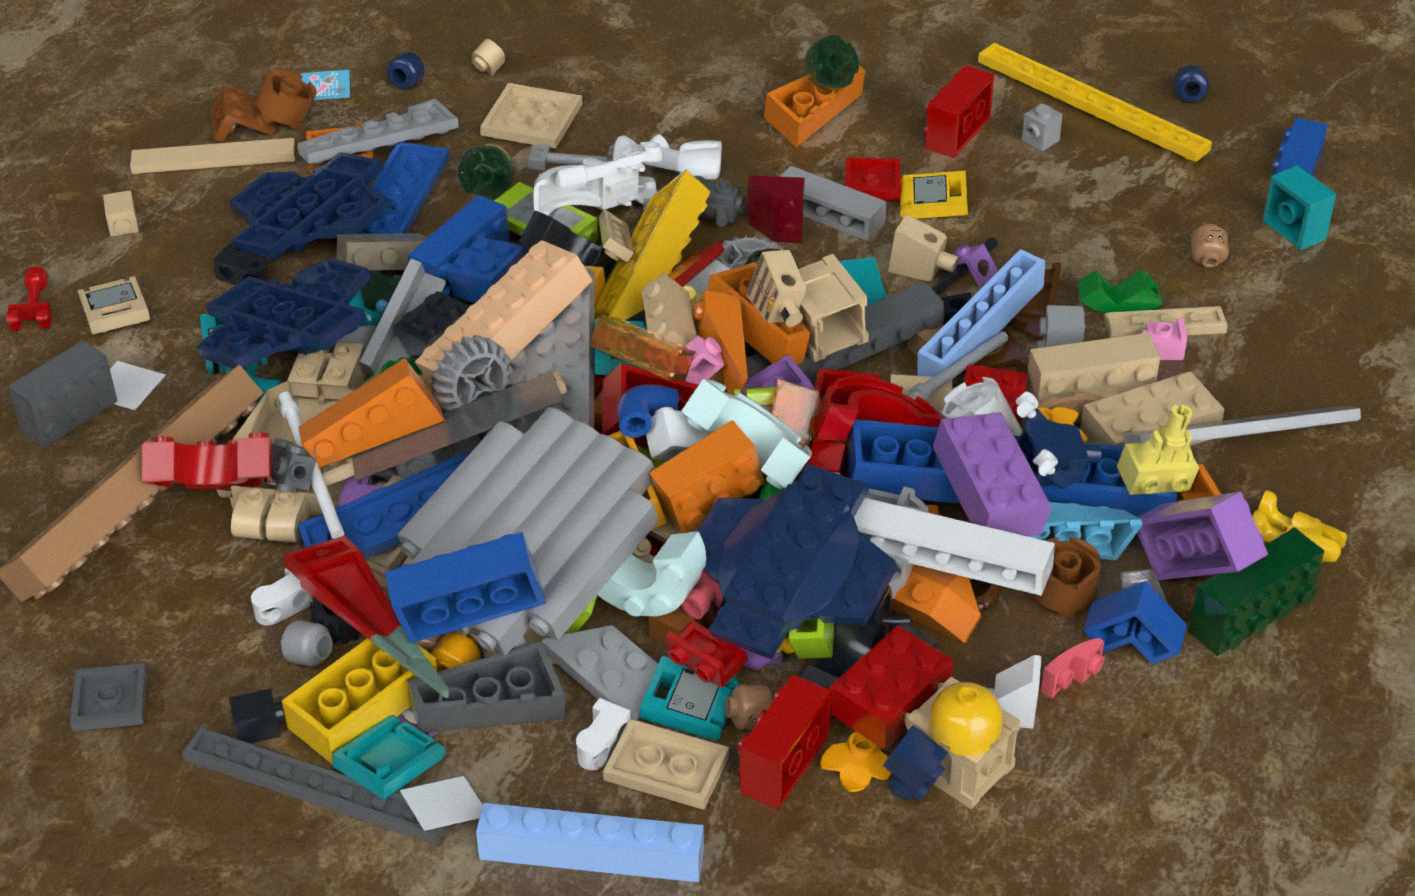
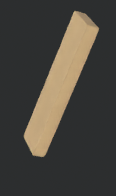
(1197, 320)

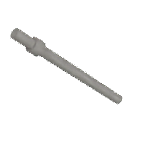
(925, 389)

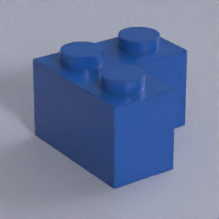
(1139, 618)

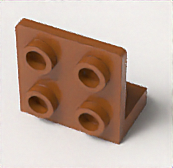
(235, 107)

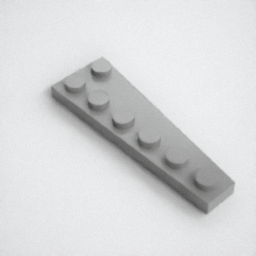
(419, 122)

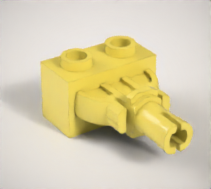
(1164, 460)

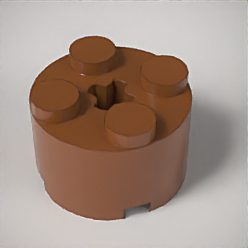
(285, 98)
(1073, 579)

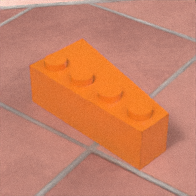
(803, 108)
(372, 415)

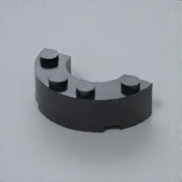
(554, 232)
(850, 645)

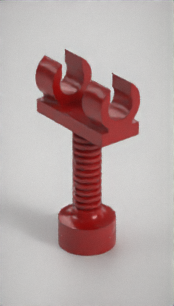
(36, 281)

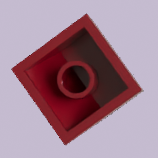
(777, 207)

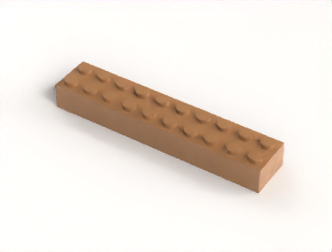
(121, 492)

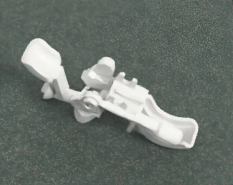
(619, 180)

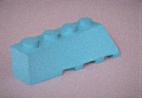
(1100, 526)

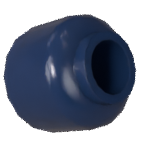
(405, 70)
(1191, 83)

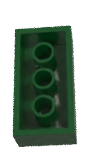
(1246, 601)

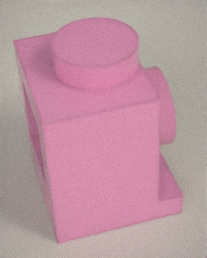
(1168, 338)
(706, 359)

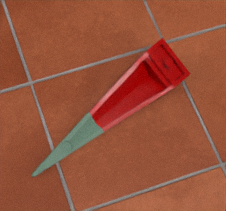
(345, 584)

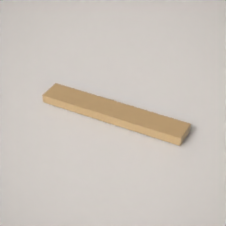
(212, 155)

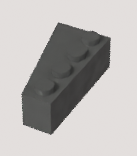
(491, 692)

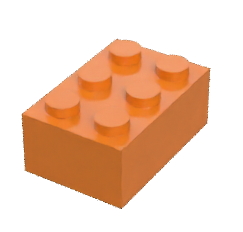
(711, 469)

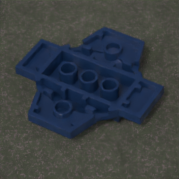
(294, 210)
(293, 316)
(792, 561)

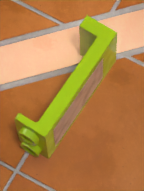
(520, 208)

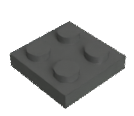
(109, 697)

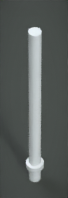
(290, 410)

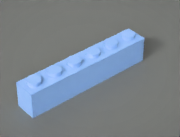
(984, 313)
(590, 842)

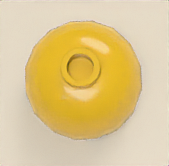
(966, 719)

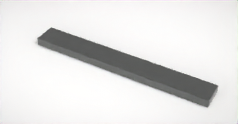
(304, 782)

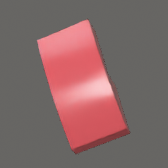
(1074, 664)

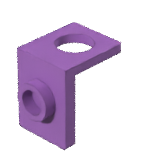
(971, 257)

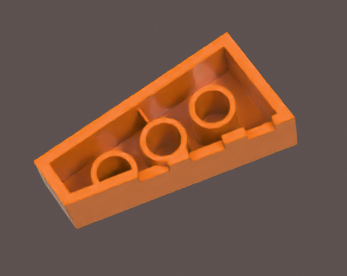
(769, 339)

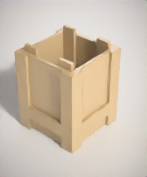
(832, 308)
(970, 776)

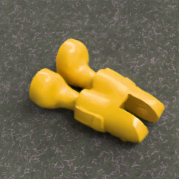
(1274, 524)

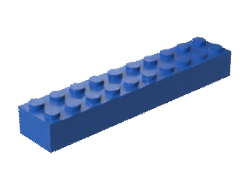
(903, 455)

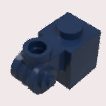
(914, 765)

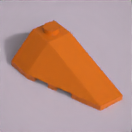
(721, 318)

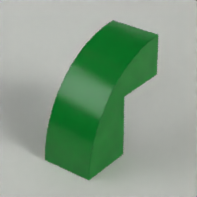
(1133, 294)

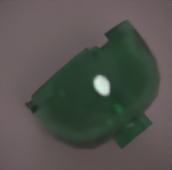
(831, 63)
(486, 171)

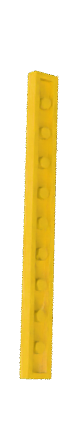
(1096, 102)

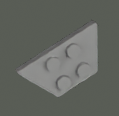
(605, 665)

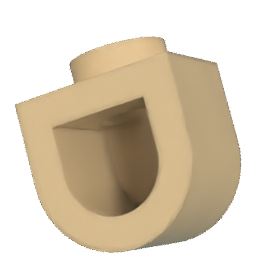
(488, 57)

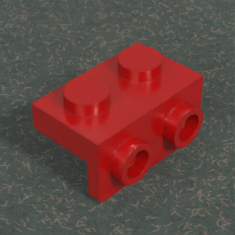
(705, 655)

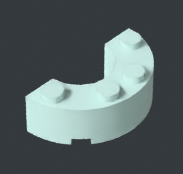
(774, 441)
(660, 585)

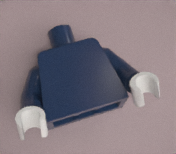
(1053, 448)

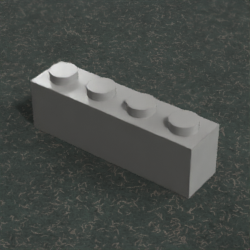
(840, 205)

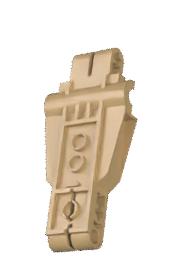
(315, 385)

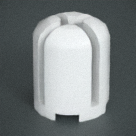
(978, 400)

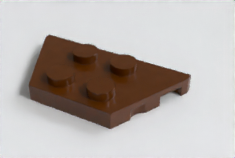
(1029, 316)

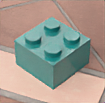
(1299, 207)

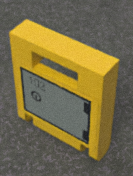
(930, 194)

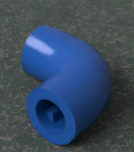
(640, 404)

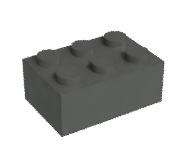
(63, 393)

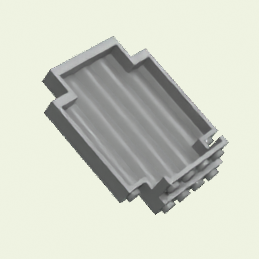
(568, 495)

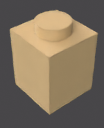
(120, 213)

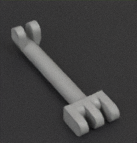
(541, 155)

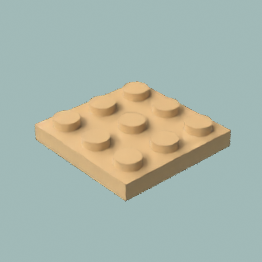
(531, 115)

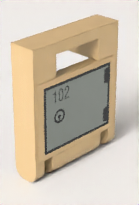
(111, 298)

